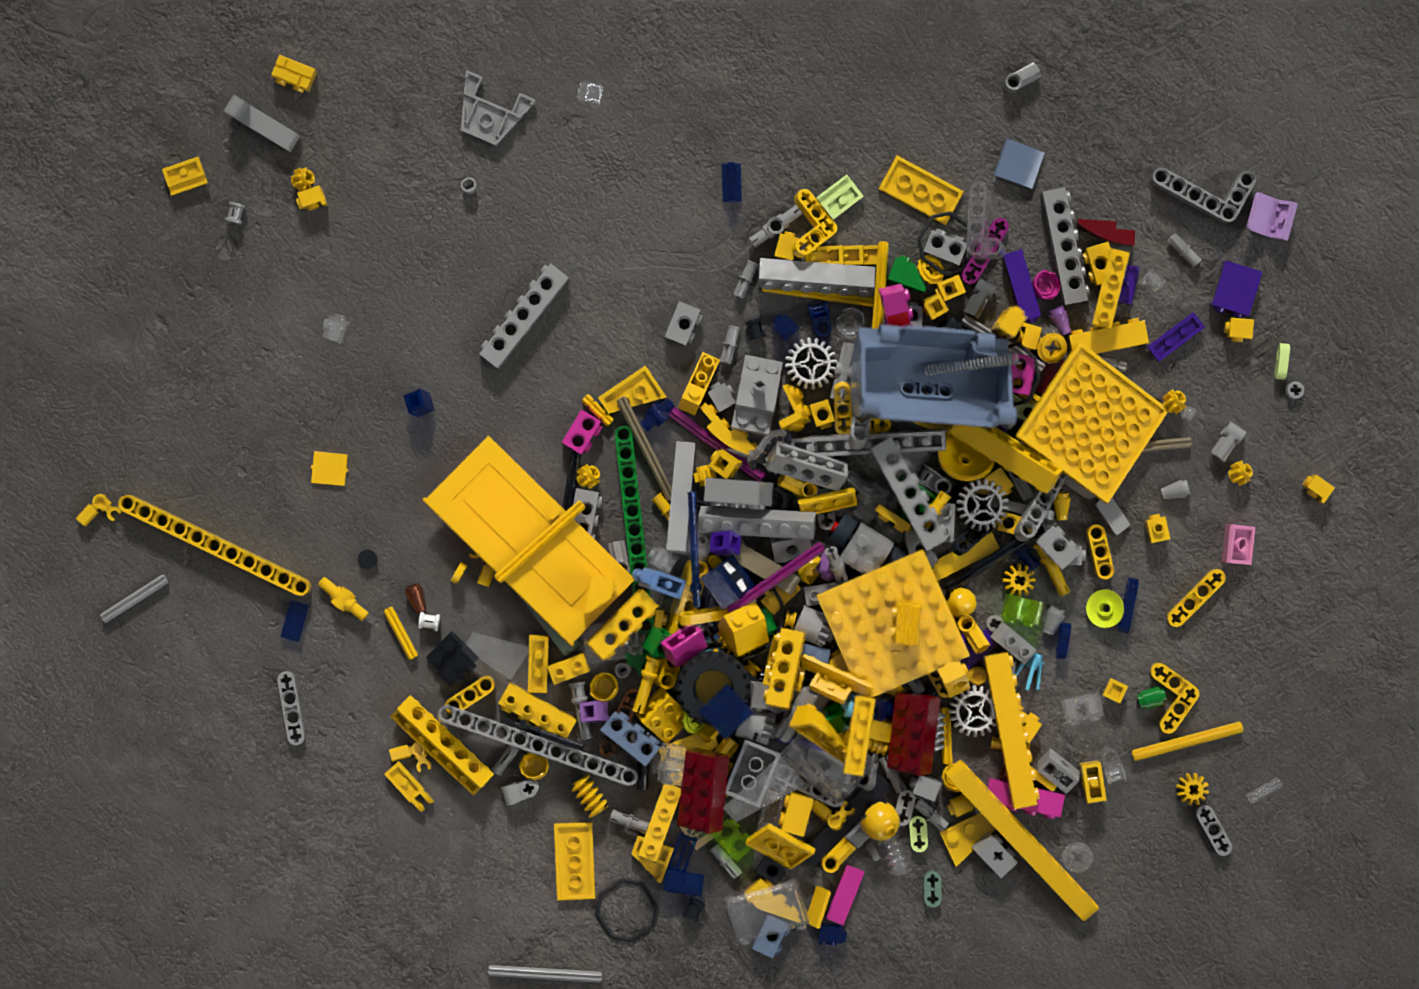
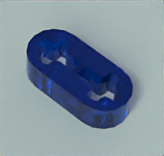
(1063, 640)

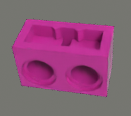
(1026, 374)
(578, 430)

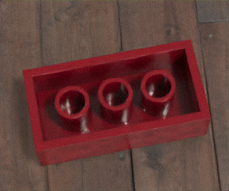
(913, 733)
(703, 790)

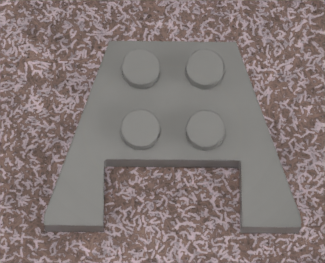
(487, 119)

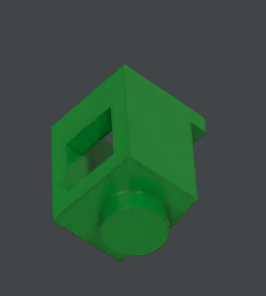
(835, 716)

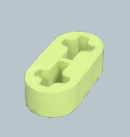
(1282, 361)
(923, 833)

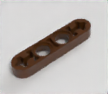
(614, 746)

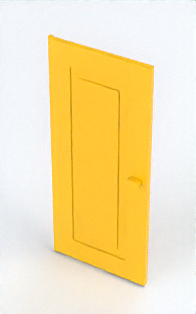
(500, 513)

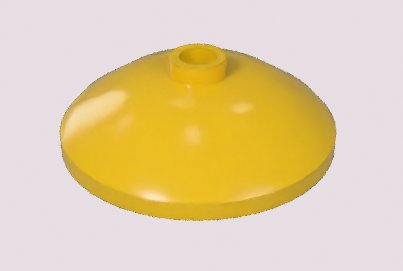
(958, 451)

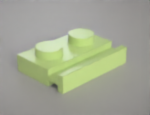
(839, 197)

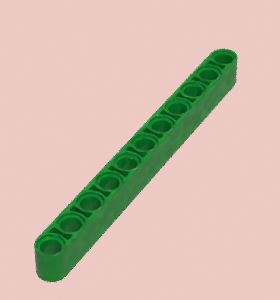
(629, 520)

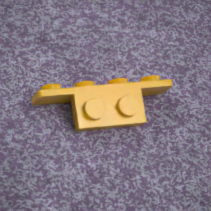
(834, 682)

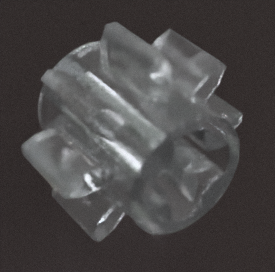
(891, 533)
(635, 644)

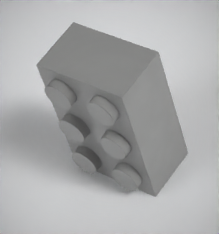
(738, 493)
(749, 763)

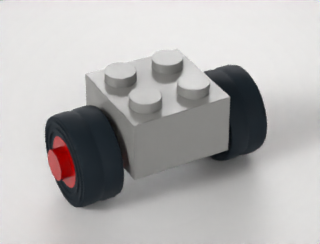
(865, 547)

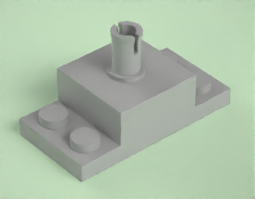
(757, 395)

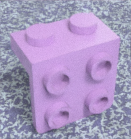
(1271, 217)

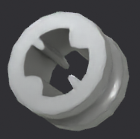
(1298, 385)
(988, 621)

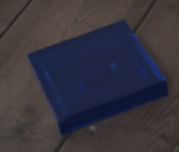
(726, 711)

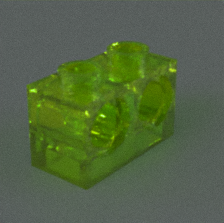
(728, 842)

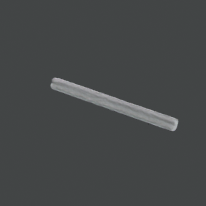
(545, 973)

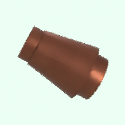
(416, 597)

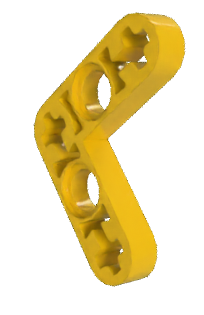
(818, 230)
(848, 414)
(1180, 691)

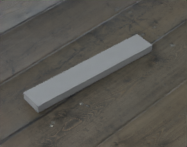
(679, 497)

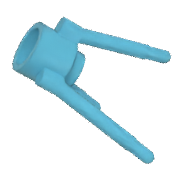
(1034, 663)

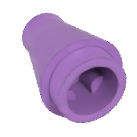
(1060, 319)

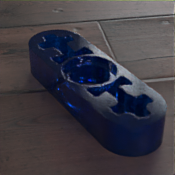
(1129, 603)

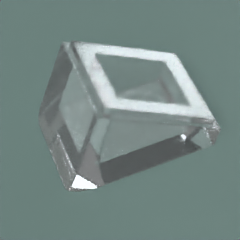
(590, 92)

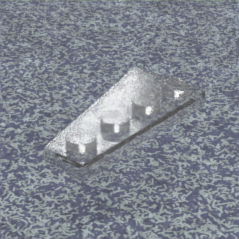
(771, 784)

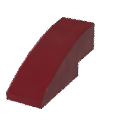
(1107, 231)

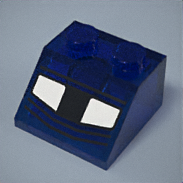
(727, 581)

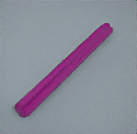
(712, 441)
(777, 577)

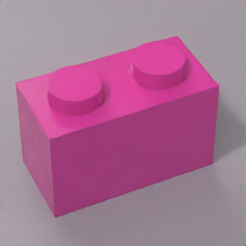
(684, 645)

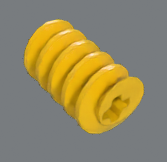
(589, 795)

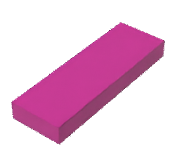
(844, 894)

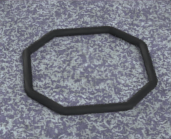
(921, 247)
(1036, 369)
(612, 887)

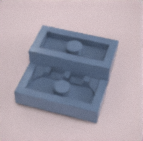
(1018, 164)

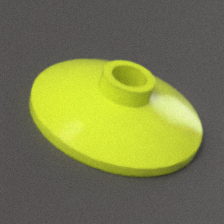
(1096, 611)

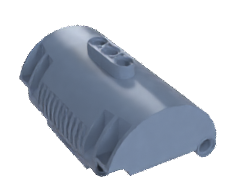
(895, 359)

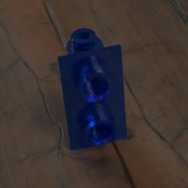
(731, 182)

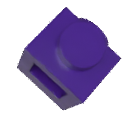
(725, 543)

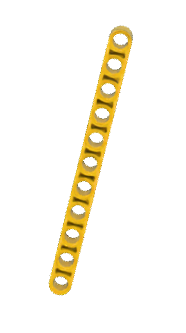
(205, 544)
(1022, 840)

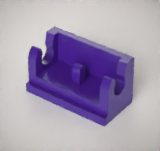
(1129, 284)

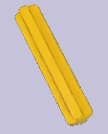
(400, 633)
(947, 750)

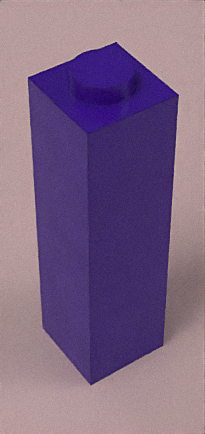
(1021, 285)

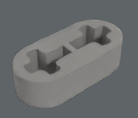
(908, 808)

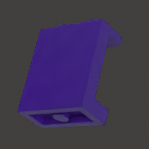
(1236, 289)

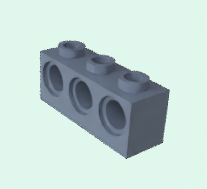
(621, 739)

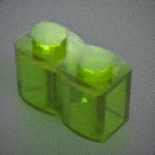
(1021, 609)

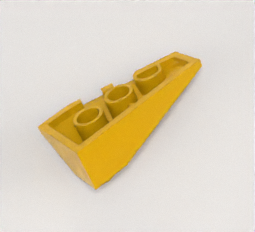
(818, 730)

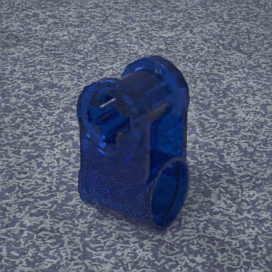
(820, 317)

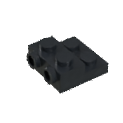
(452, 659)

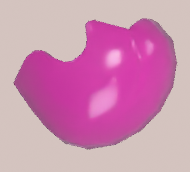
(1046, 285)

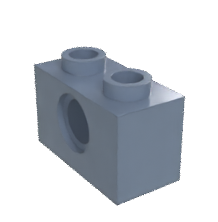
(769, 947)

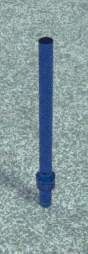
(696, 586)

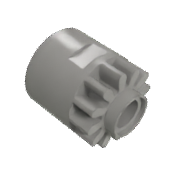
(814, 626)
(758, 727)

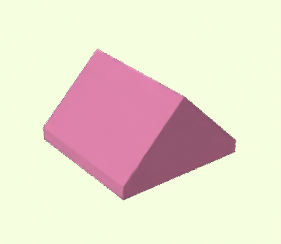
(1238, 544)

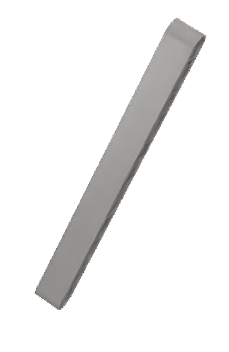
(547, 745)

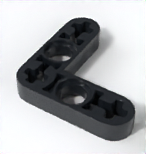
(964, 536)

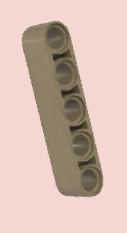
(764, 568)

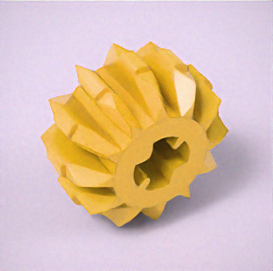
(1024, 585)
(1185, 789)

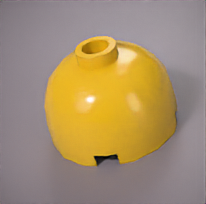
(881, 821)

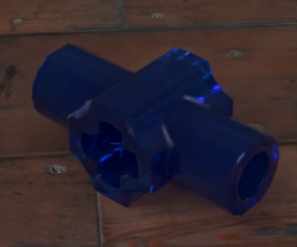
(657, 414)

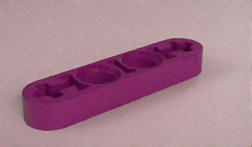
(1001, 233)

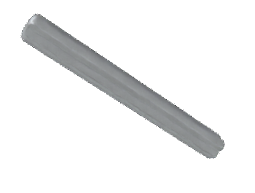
(975, 326)

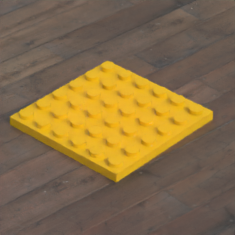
(1092, 422)
(862, 623)

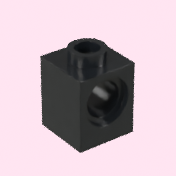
(765, 863)

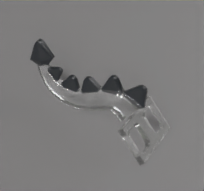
(758, 455)

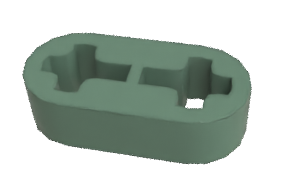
(937, 888)

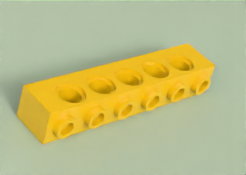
(443, 754)

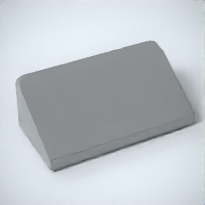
(1112, 516)

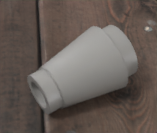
(1176, 490)
(1053, 619)

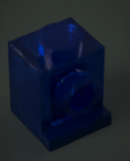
(831, 934)

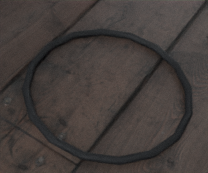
(763, 648)

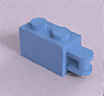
(659, 582)

